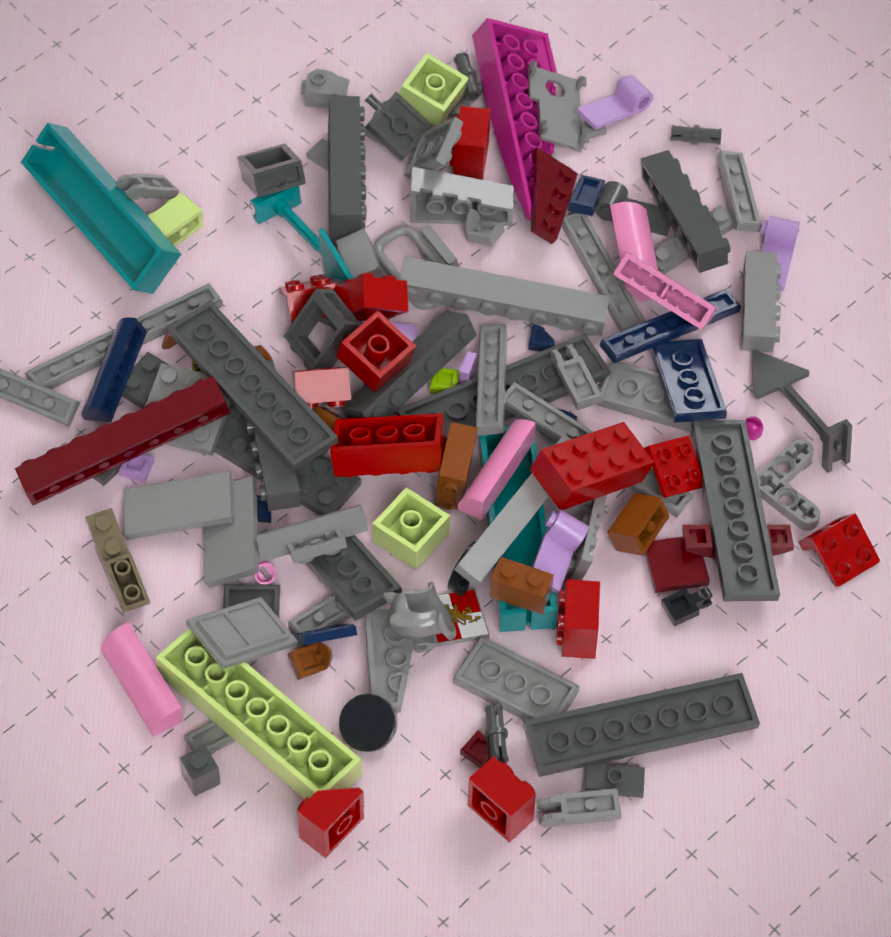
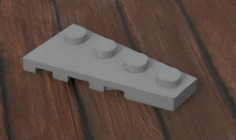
(583, 558)
(387, 658)

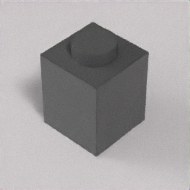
(200, 770)

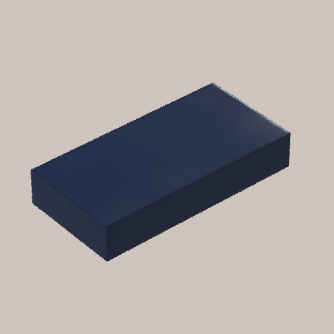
(586, 195)
(326, 634)

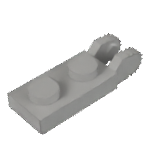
(147, 186)
(576, 378)
(580, 808)

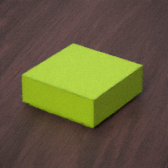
(444, 380)

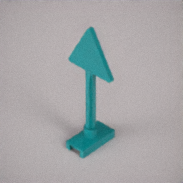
(282, 204)

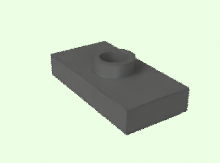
(626, 779)

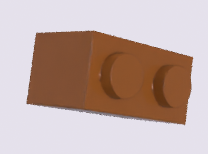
(638, 524)
(521, 585)

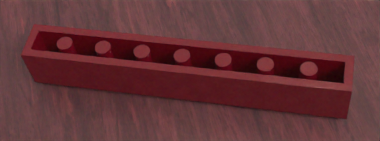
(122, 440)

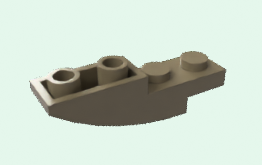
(117, 560)

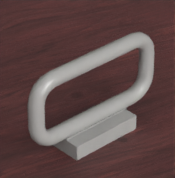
(428, 243)

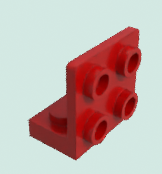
(298, 292)
(675, 466)
(842, 548)

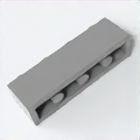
(759, 301)

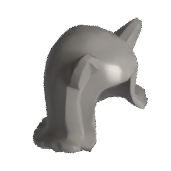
(419, 614)

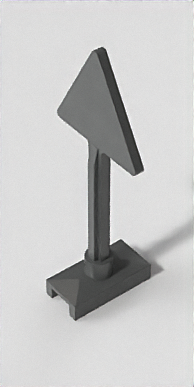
(778, 375)

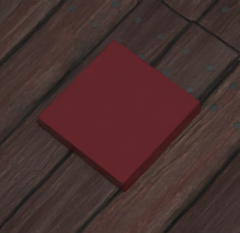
(673, 567)

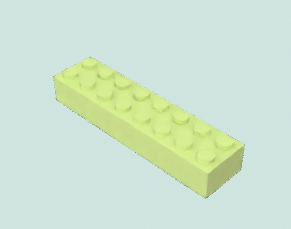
(260, 718)

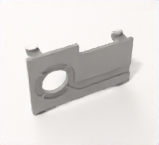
(557, 115)

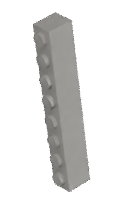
(505, 296)

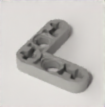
(781, 488)

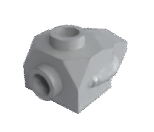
(320, 86)

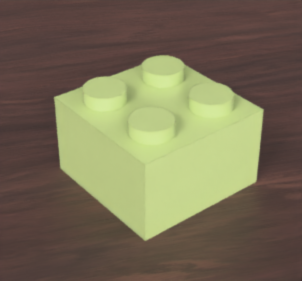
(433, 89)
(411, 528)

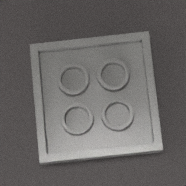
(175, 378)

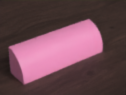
(633, 236)
(665, 290)
(498, 469)
(141, 680)

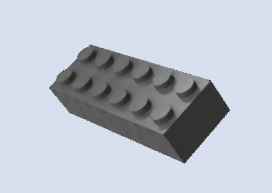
(345, 169)

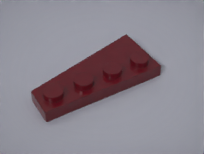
(551, 194)

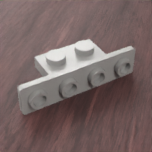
(313, 536)

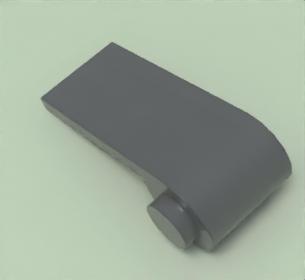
(616, 192)

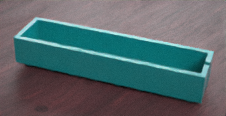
(101, 209)
(526, 544)

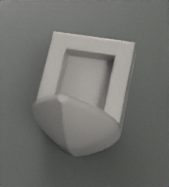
(482, 230)

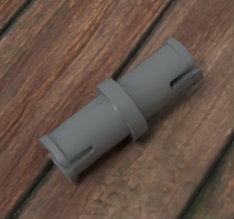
(463, 66)
(696, 134)
(496, 733)

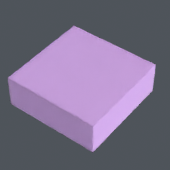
(468, 367)
(137, 468)

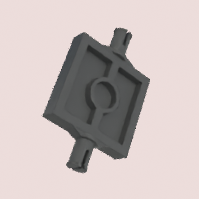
(396, 124)

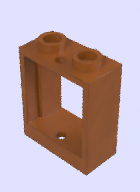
(455, 466)

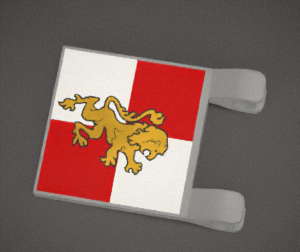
(467, 619)

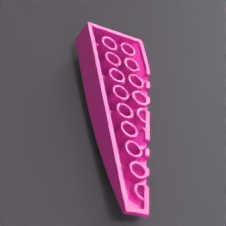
(503, 64)

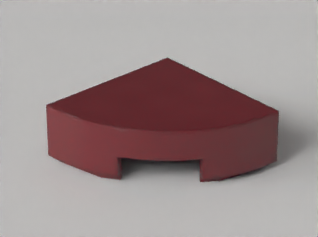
(476, 749)

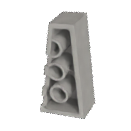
(448, 197)

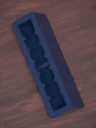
(114, 370)

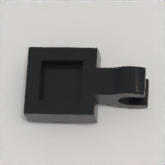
(683, 606)

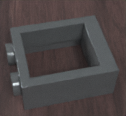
(265, 167)
(339, 314)

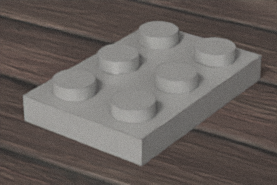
(435, 146)

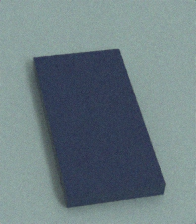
(688, 381)

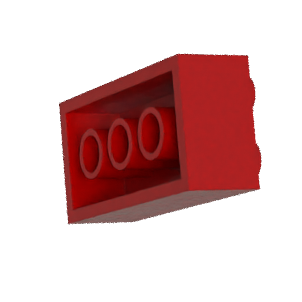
(388, 445)
(591, 466)

